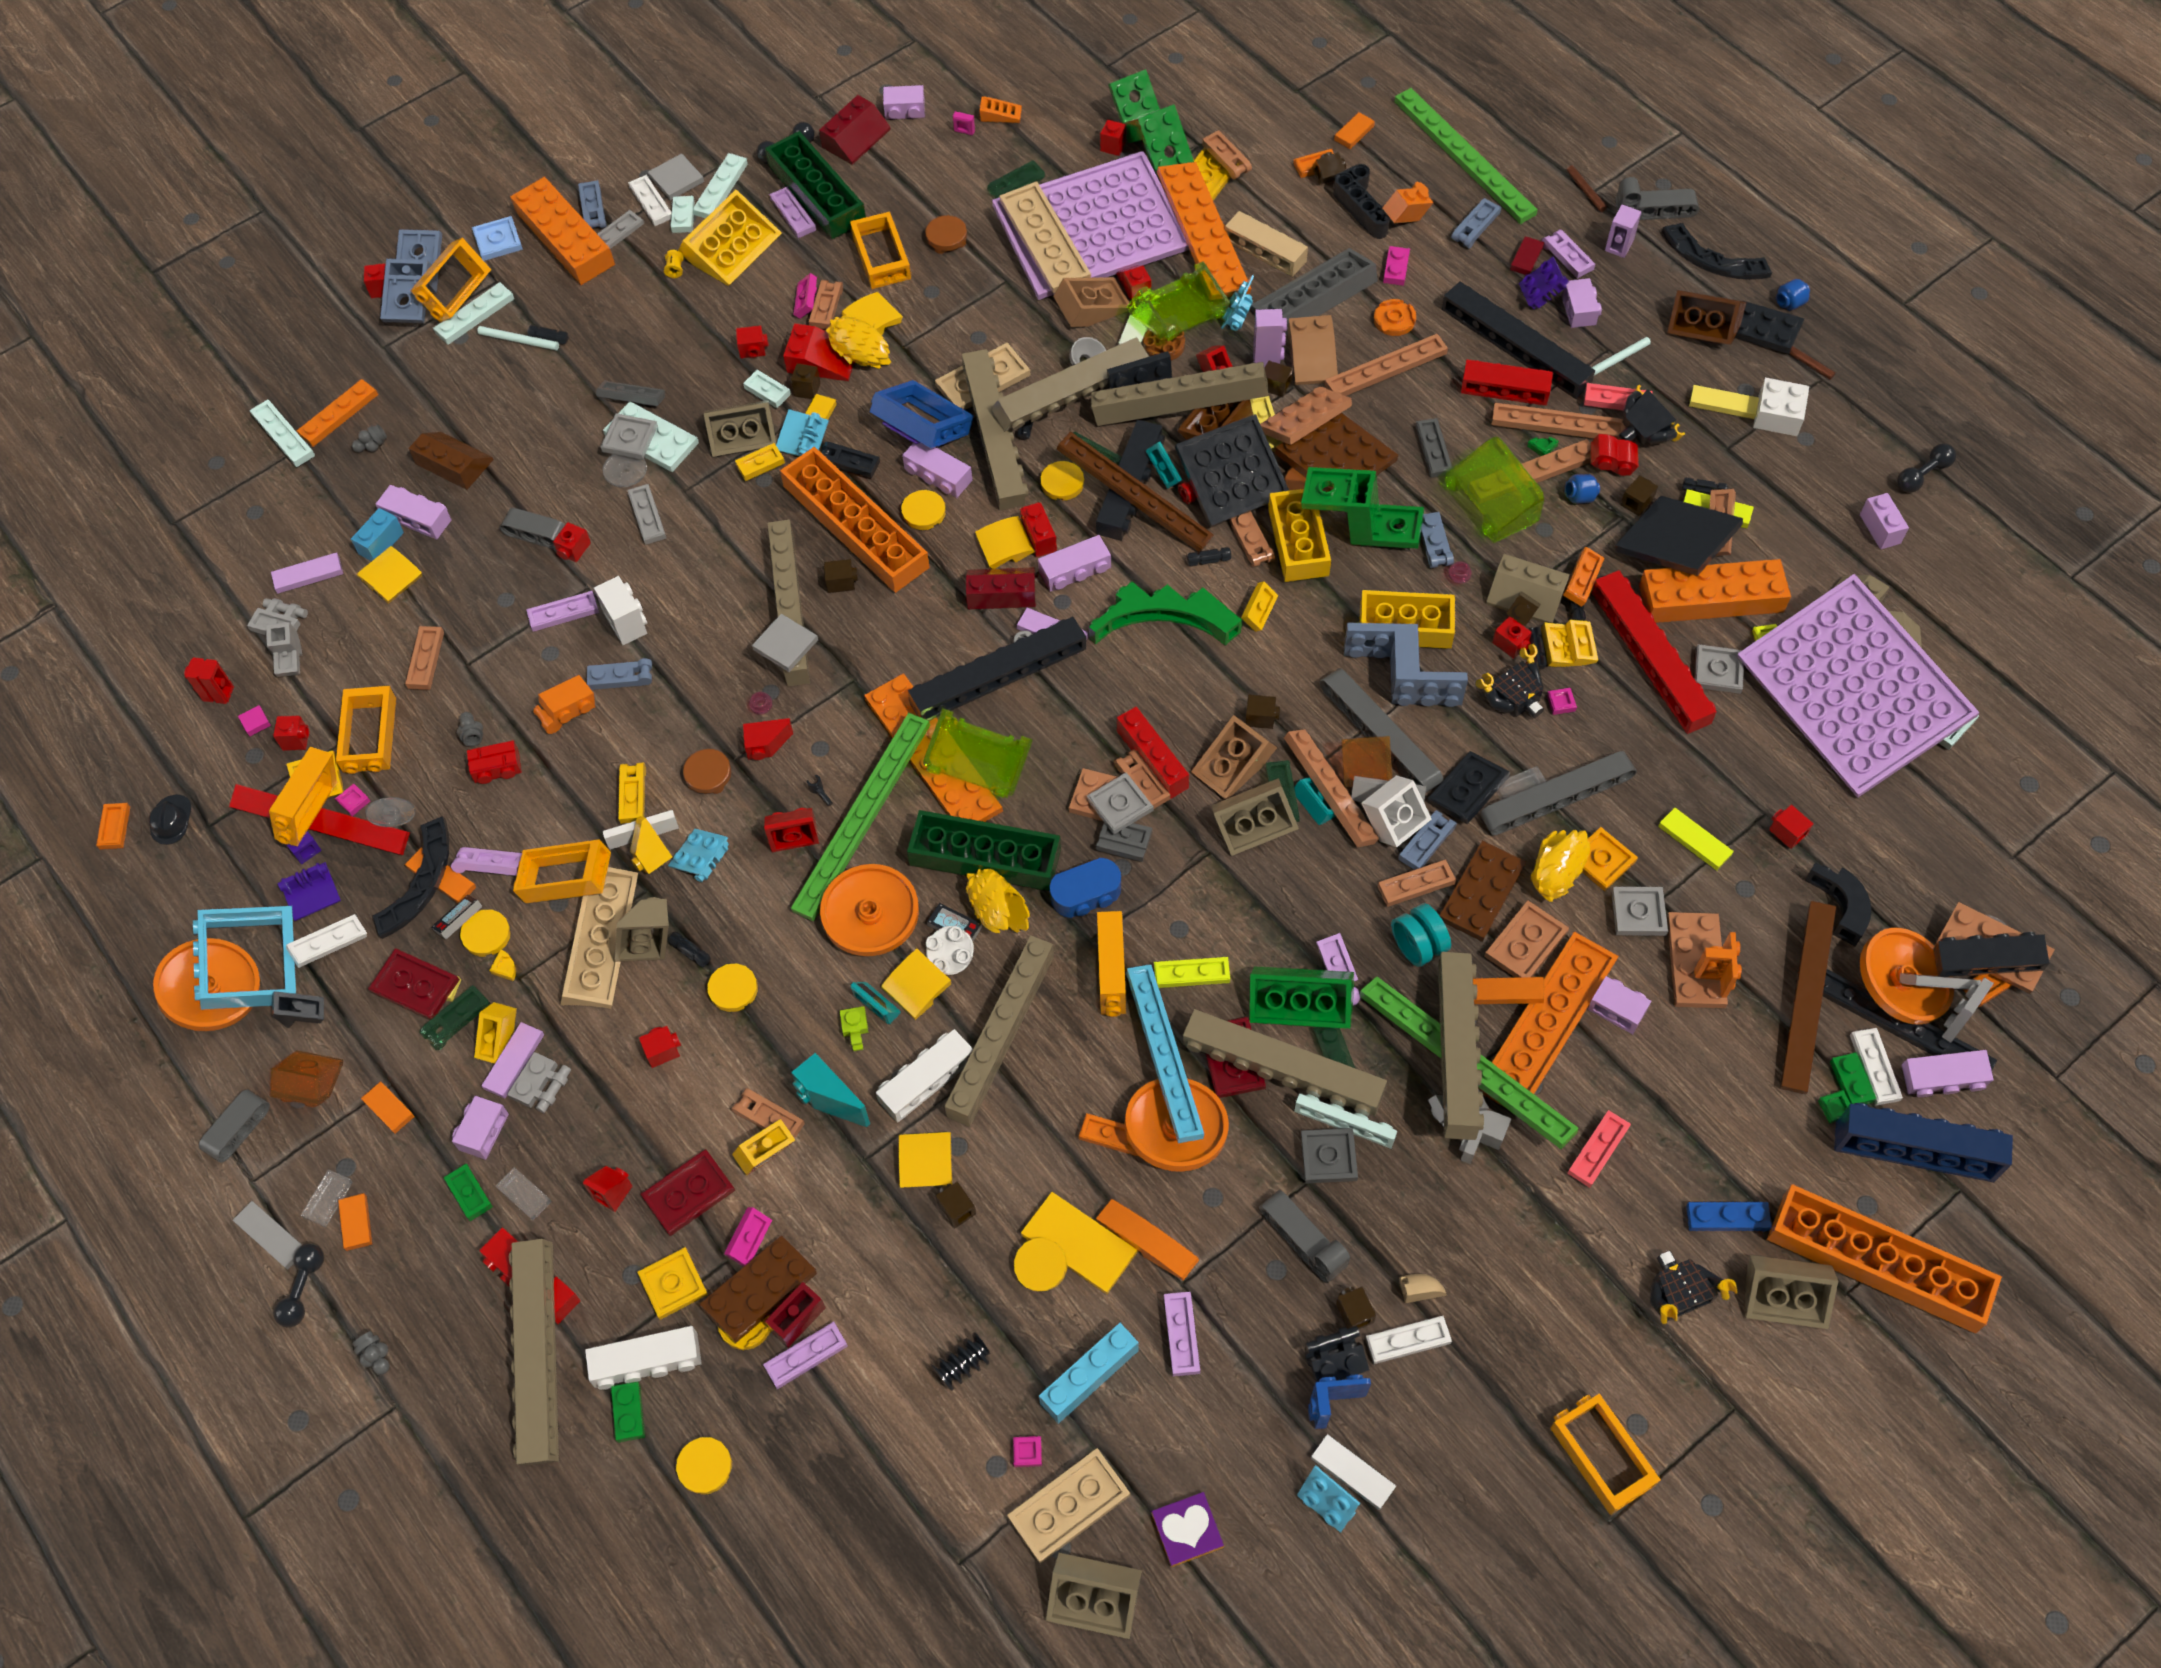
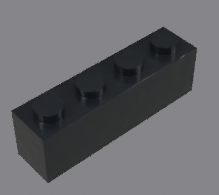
(1991, 955)

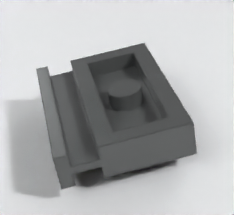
(1127, 843)

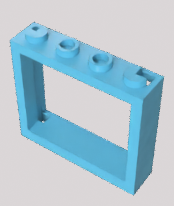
(232, 918)

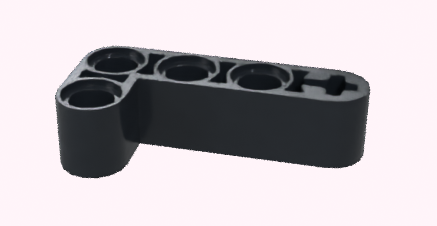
(1352, 193)

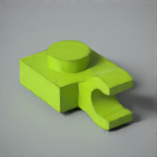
(853, 1025)

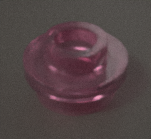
(1460, 567)
(760, 697)

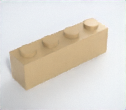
(1266, 243)

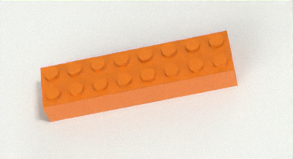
(855, 519)
(1885, 1259)

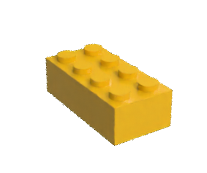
(1298, 537)
(1430, 611)

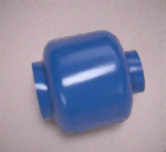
(1793, 294)
(1582, 488)

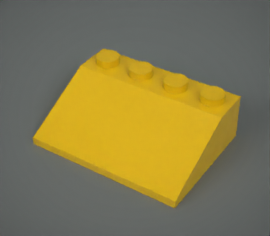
(729, 239)

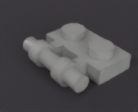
(270, 615)
(533, 1080)

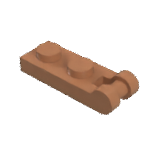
(1227, 154)
(825, 304)
(1252, 539)
(1143, 778)
(766, 1112)

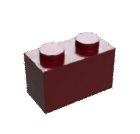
(795, 1314)

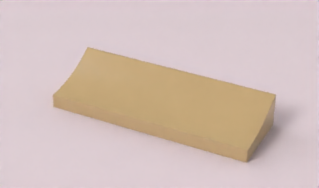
(592, 965)

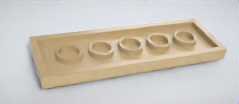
(1044, 235)

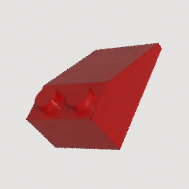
(812, 347)

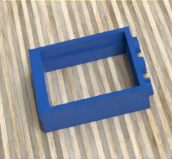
(953, 420)

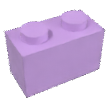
(904, 102)
(1623, 231)
(1581, 303)
(1884, 521)
(1619, 1004)
(479, 1127)

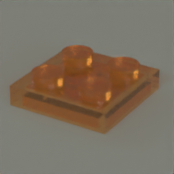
(1366, 758)

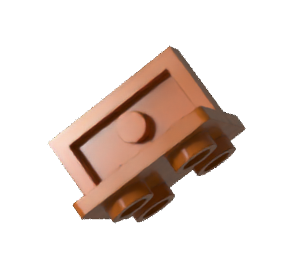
(1721, 964)

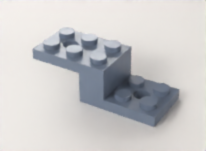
(406, 271)

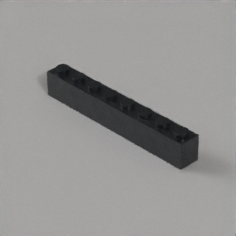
(1517, 339)
(997, 669)

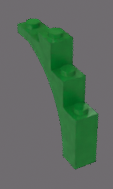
(1199, 611)

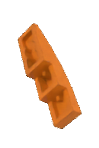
(1147, 1239)

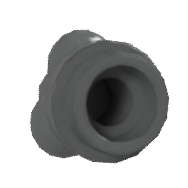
(369, 439)
(469, 730)
(372, 1352)

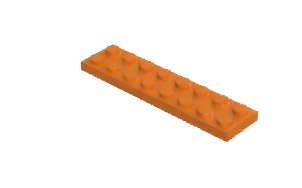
(1202, 224)
(955, 795)
(1548, 1025)

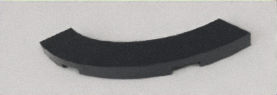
(1712, 261)
(423, 885)

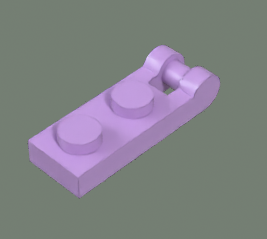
(1568, 253)
(486, 861)

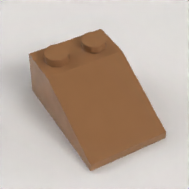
(1090, 300)
(1312, 349)
(1233, 758)

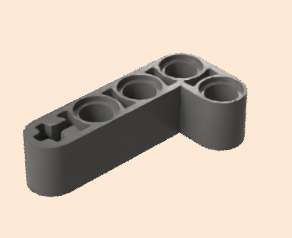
(1659, 203)
(1304, 1237)

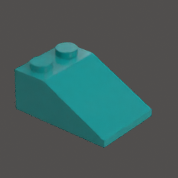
(826, 1091)

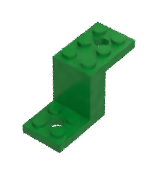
(1149, 122)
(1358, 496)

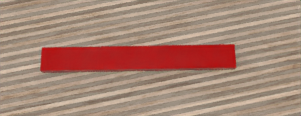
(327, 821)

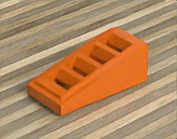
(992, 111)

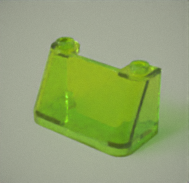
(1179, 304)
(1498, 489)
(976, 755)

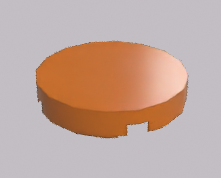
(1394, 317)

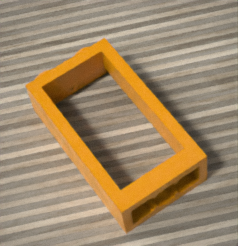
(472, 263)
(878, 275)
(366, 698)
(303, 796)
(593, 852)
(1111, 963)
(1609, 1501)

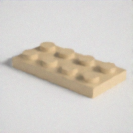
(1007, 366)
(1068, 1505)

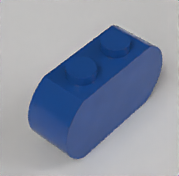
(1085, 888)

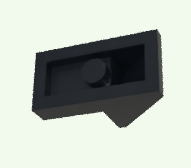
(297, 1007)

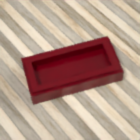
(1527, 255)

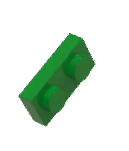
(1853, 1078)
(468, 1192)
(628, 1412)

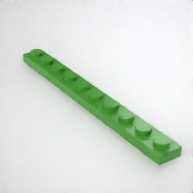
(1466, 156)
(861, 815)
(1494, 1080)

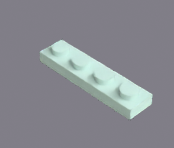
(720, 185)
(473, 313)
(282, 433)
(1336, 1116)

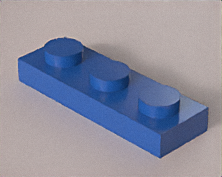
(1728, 1216)

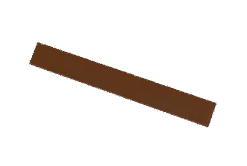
(1135, 492)
(1808, 998)

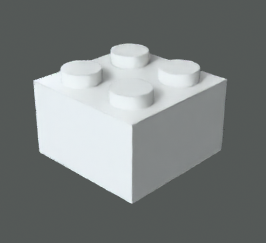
(1781, 407)
(621, 610)
(1396, 811)

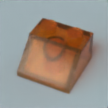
(305, 1078)

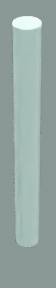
(518, 338)
(1621, 355)

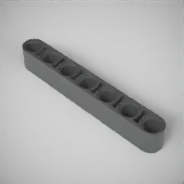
(1374, 722)
(1558, 793)

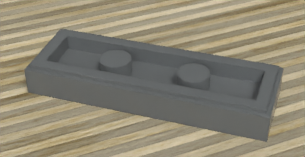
(630, 393)
(1433, 447)

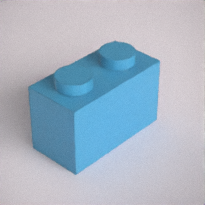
(377, 534)

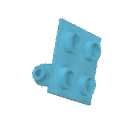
(1239, 307)
(801, 432)
(700, 853)
(1328, 1499)

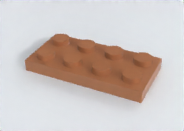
(1305, 415)
(1969, 922)
(1688, 938)

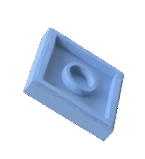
(497, 238)

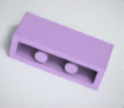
(1269, 336)
(937, 468)
(415, 511)
(1074, 563)
(1947, 1073)

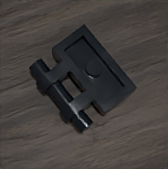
(1340, 1362)

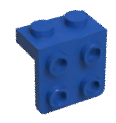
(1330, 1389)

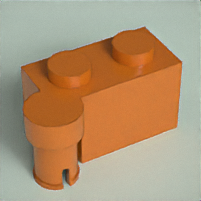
(1408, 204)
(564, 703)

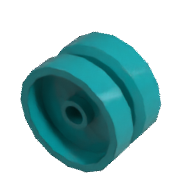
(1421, 934)

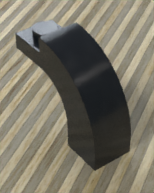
(1851, 898)

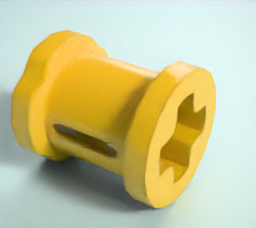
(673, 264)

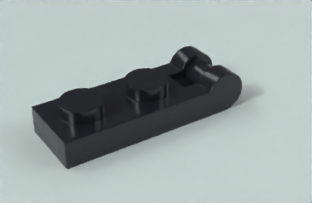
(851, 459)

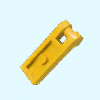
(631, 792)

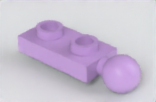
(1337, 958)

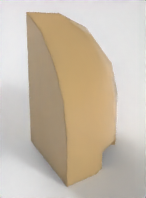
(1420, 1287)

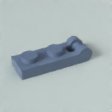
(592, 204)
(1476, 222)
(1435, 541)
(619, 674)
(1427, 841)

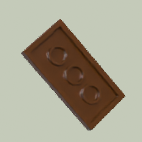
(1482, 891)
(757, 1289)

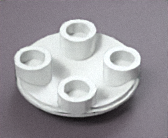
(950, 949)

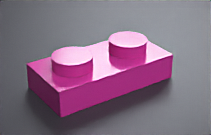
(1396, 265)
(805, 296)
(748, 1236)

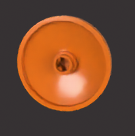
(869, 910)
(1904, 952)
(228, 971)
(1153, 1135)

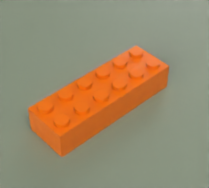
(562, 230)
(1716, 591)

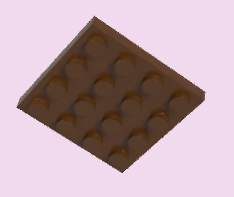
(1340, 446)

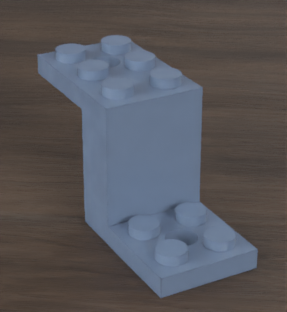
(1402, 646)

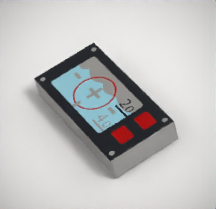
(456, 916)
(945, 916)

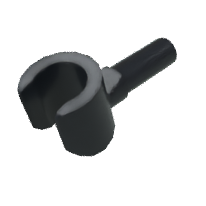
(818, 788)

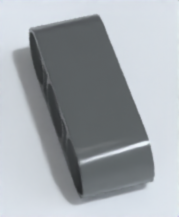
(531, 527)
(234, 1125)

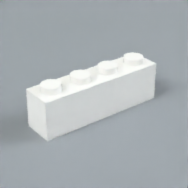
(924, 1076)
(643, 1357)

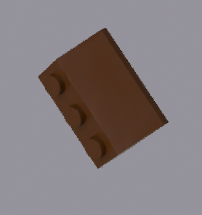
(1706, 317)
(1213, 417)
(449, 458)

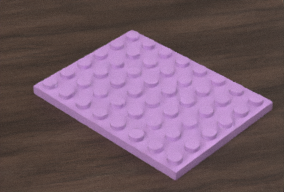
(1111, 215)
(1857, 685)

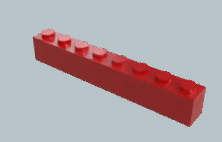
(1654, 652)

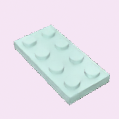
(669, 444)

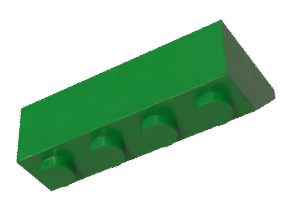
(1301, 997)

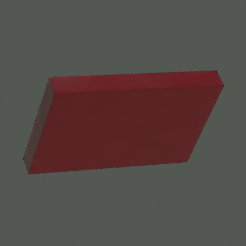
(413, 984)
(1230, 1080)
(688, 1192)

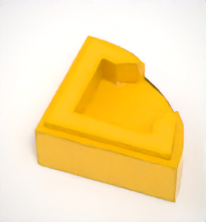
(504, 966)

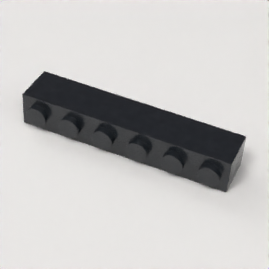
(1116, 511)

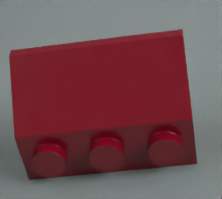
(853, 130)
(1000, 588)

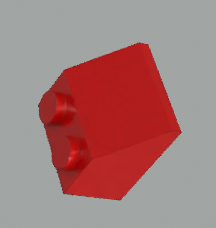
(791, 829)

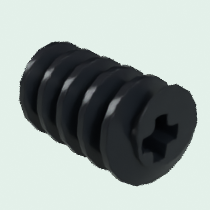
(962, 1361)

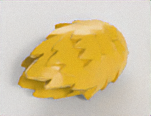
(858, 341)
(1560, 863)
(996, 902)

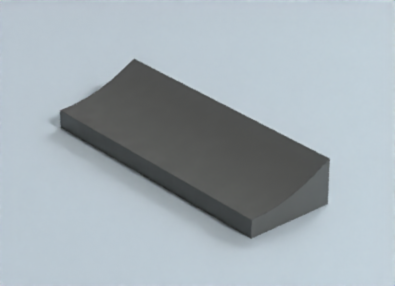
(1322, 287)

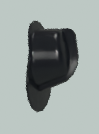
(170, 819)

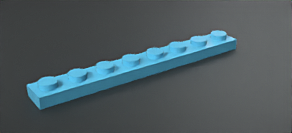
(1165, 1054)

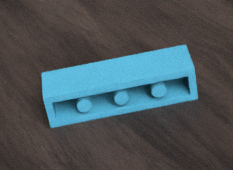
(1089, 1373)

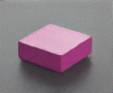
(963, 123)
(1561, 701)
(254, 720)
(352, 799)
(1027, 1451)

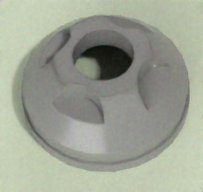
(1085, 347)

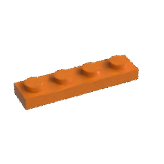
(337, 412)

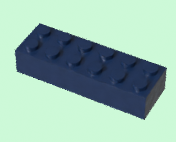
(1923, 1142)

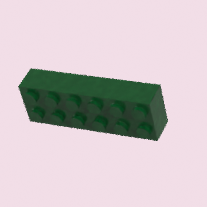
(815, 184)
(968, 845)

